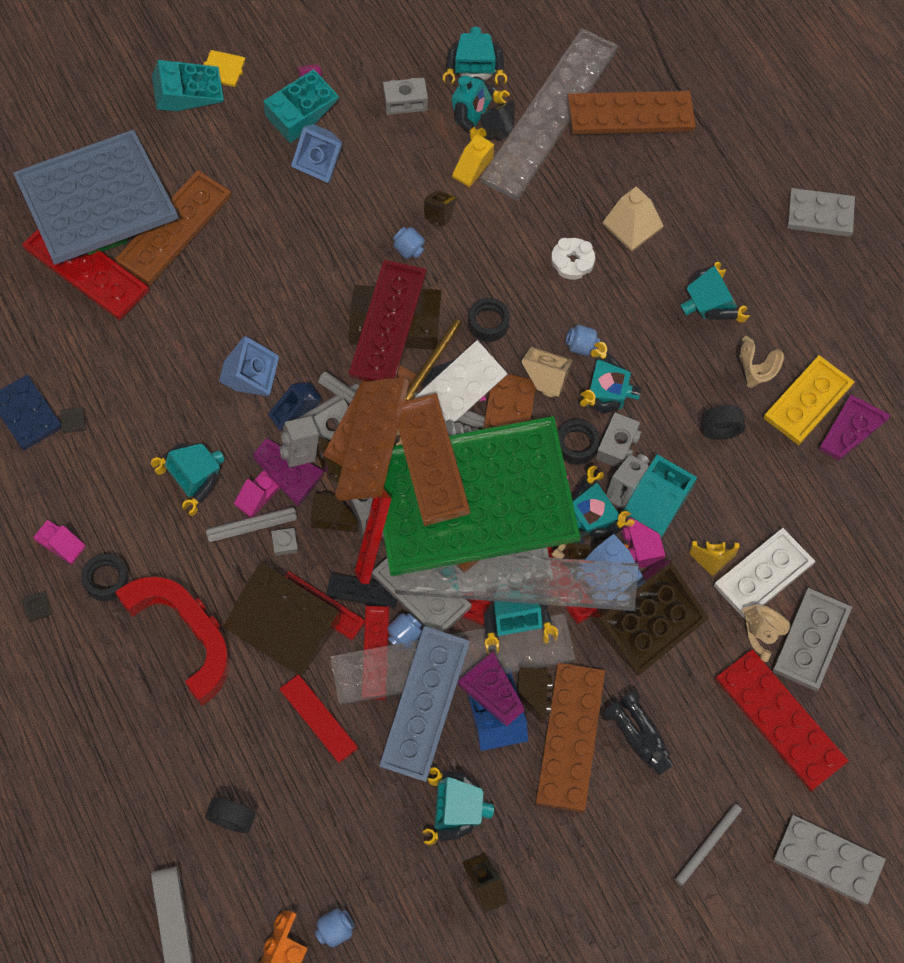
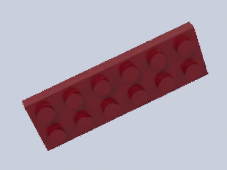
(388, 322)

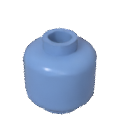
(409, 243)
(581, 340)
(404, 629)
(334, 927)

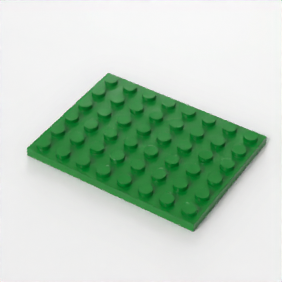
(513, 493)

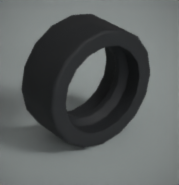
(489, 304)
(723, 422)
(579, 426)
(94, 564)
(230, 815)

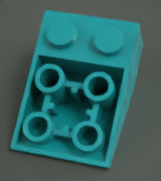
(185, 85)
(299, 104)
(660, 495)

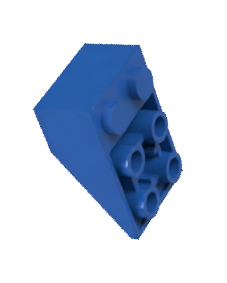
(492, 732)

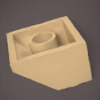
(633, 219)
(547, 370)

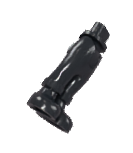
(647, 744)

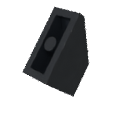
(499, 120)

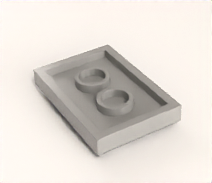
(821, 212)

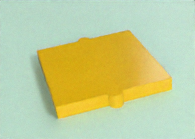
(229, 66)

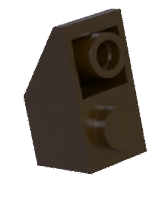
(580, 549)
(533, 690)

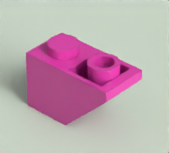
(644, 544)

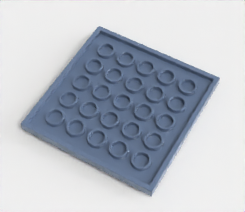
(95, 196)

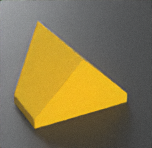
(714, 556)

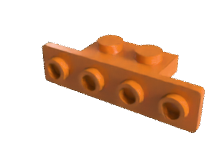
(280, 948)

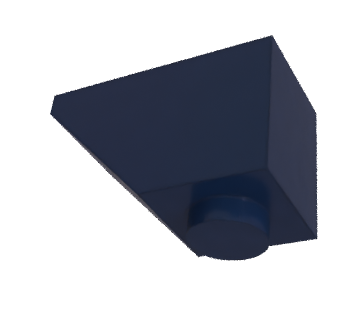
(294, 403)

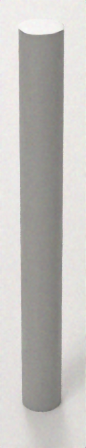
(708, 844)

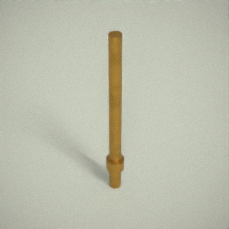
(437, 352)

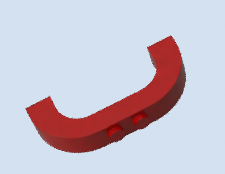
(158, 590)

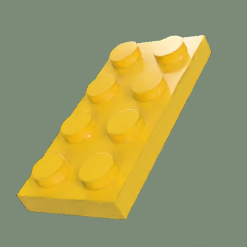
(808, 400)

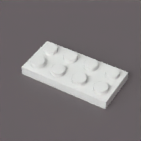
(465, 381)
(764, 572)

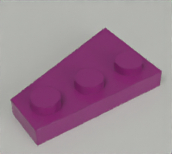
(852, 427)
(294, 481)
(492, 690)

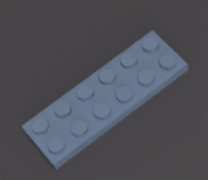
(424, 704)

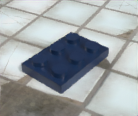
(27, 413)

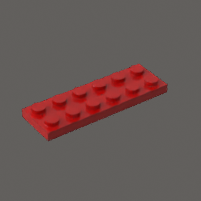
(94, 276)
(781, 720)

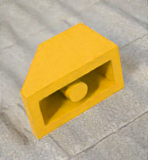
(474, 160)

